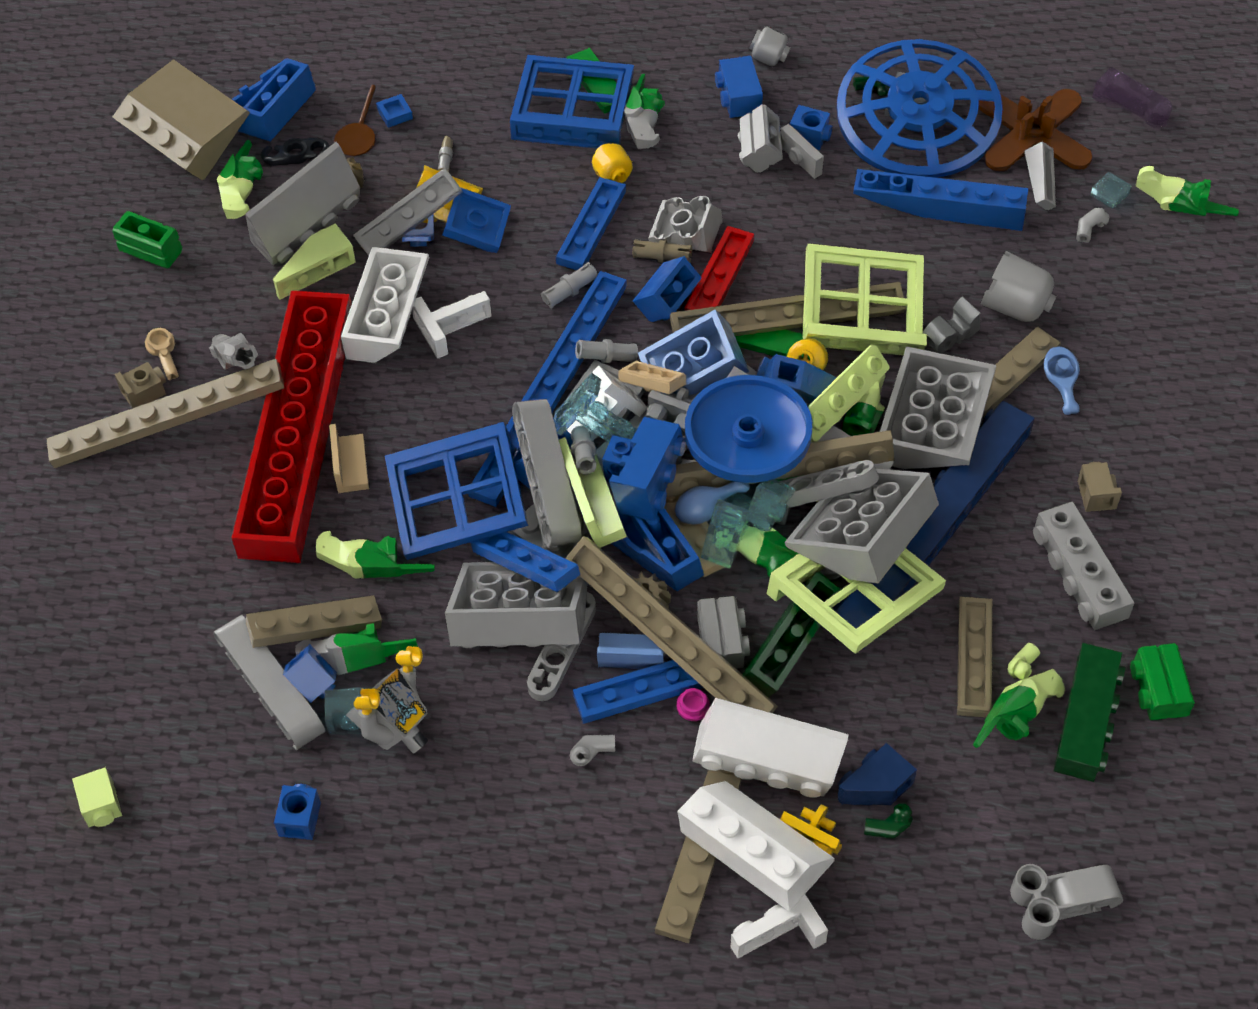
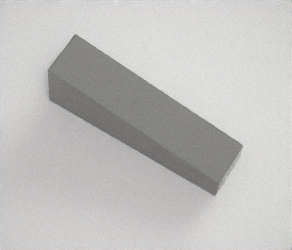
(1041, 171)

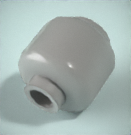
(769, 46)

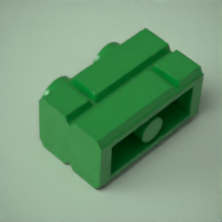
(147, 239)
(1162, 682)

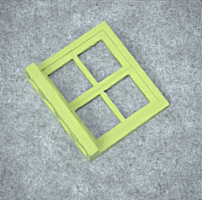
(862, 336)
(789, 578)

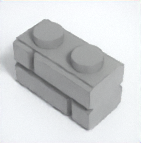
(760, 139)
(721, 627)

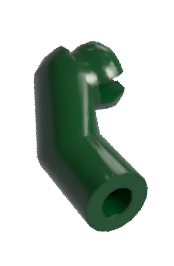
(860, 82)
(891, 826)

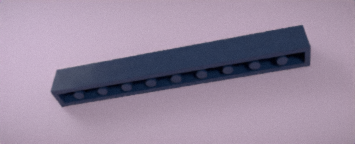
(957, 494)

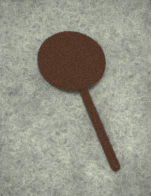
(357, 137)

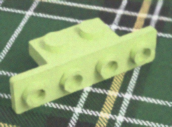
(846, 390)

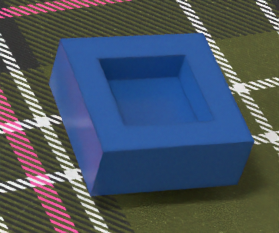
(394, 110)

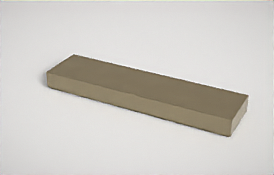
(974, 657)

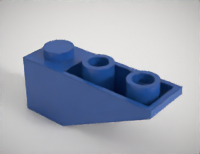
(799, 375)

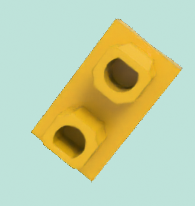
(812, 831)

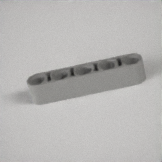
(546, 472)
(266, 677)

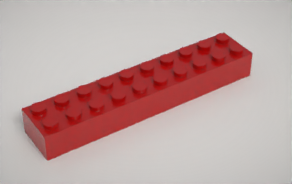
(293, 430)

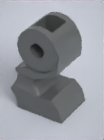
(945, 333)

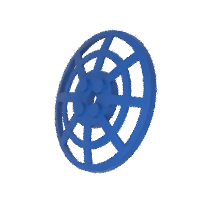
(919, 117)

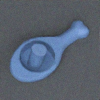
(1062, 371)
(698, 503)

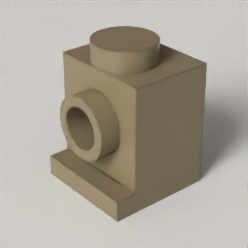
(141, 384)
(1098, 487)

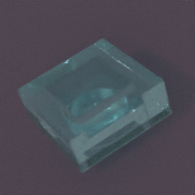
(1111, 190)

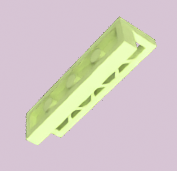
(594, 500)

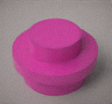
(693, 704)

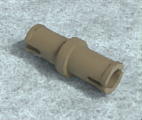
(660, 250)

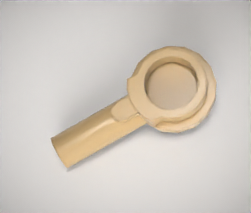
(160, 343)

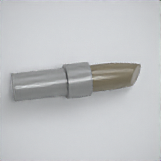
(445, 153)

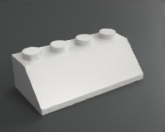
(383, 304)
(769, 748)
(753, 842)

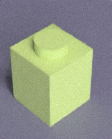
(97, 798)

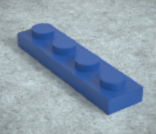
(591, 224)
(527, 560)
(632, 690)

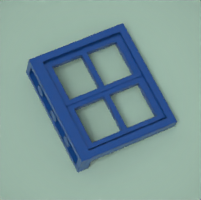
(567, 128)
(447, 453)

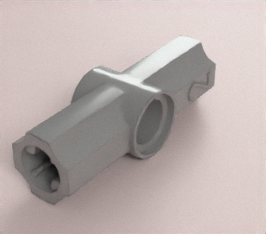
(233, 351)

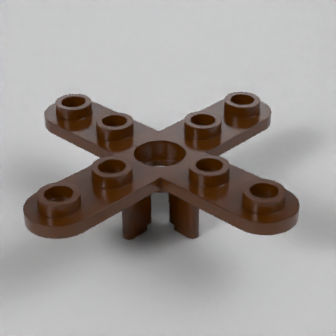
(1020, 120)

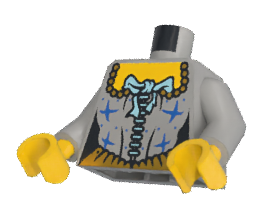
(393, 706)

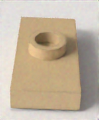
(652, 377)

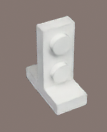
(449, 319)
(615, 397)
(776, 922)

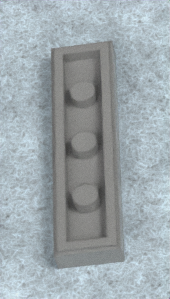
(409, 212)

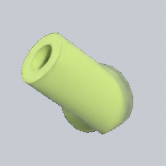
(1020, 665)

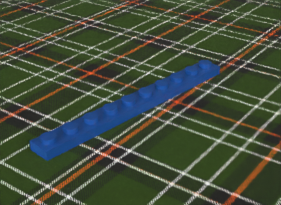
(559, 366)

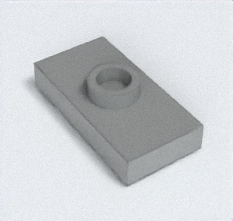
(801, 151)

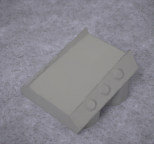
(687, 223)

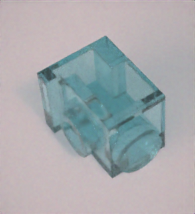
(769, 504)
(337, 705)

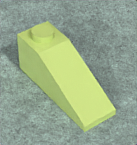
(314, 260)

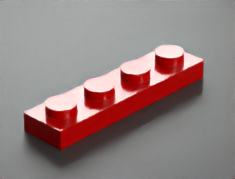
(721, 269)

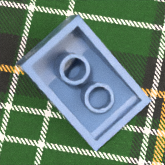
(701, 350)

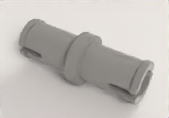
(569, 285)
(606, 351)
(583, 450)

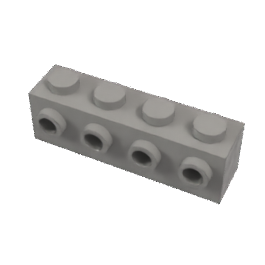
(1083, 566)

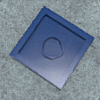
(477, 220)

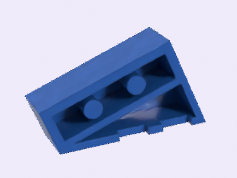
(275, 98)

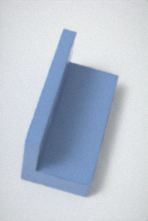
(628, 651)

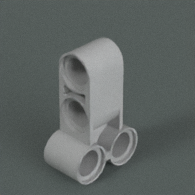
(1062, 895)

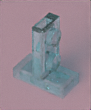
(590, 413)
(726, 530)

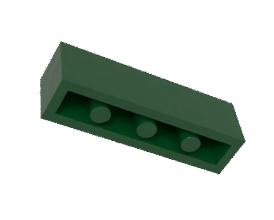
(787, 640)
(1088, 713)

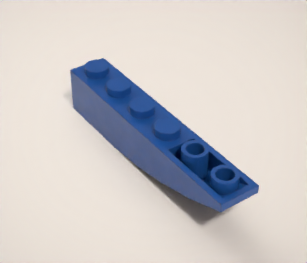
(945, 198)

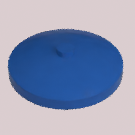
(748, 428)

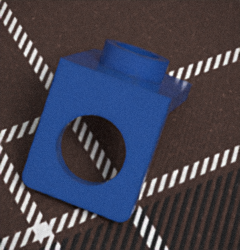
(419, 237)

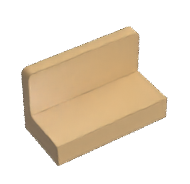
(349, 461)

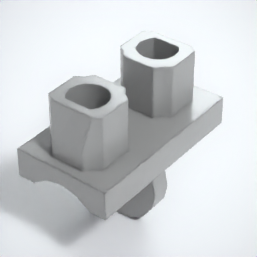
(669, 407)

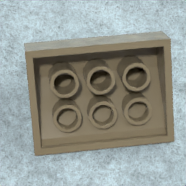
(182, 117)

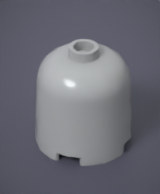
(1020, 289)

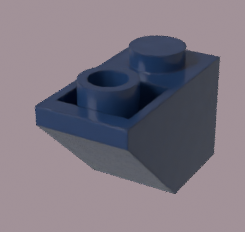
(879, 779)

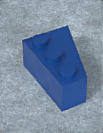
(648, 469)
(660, 549)

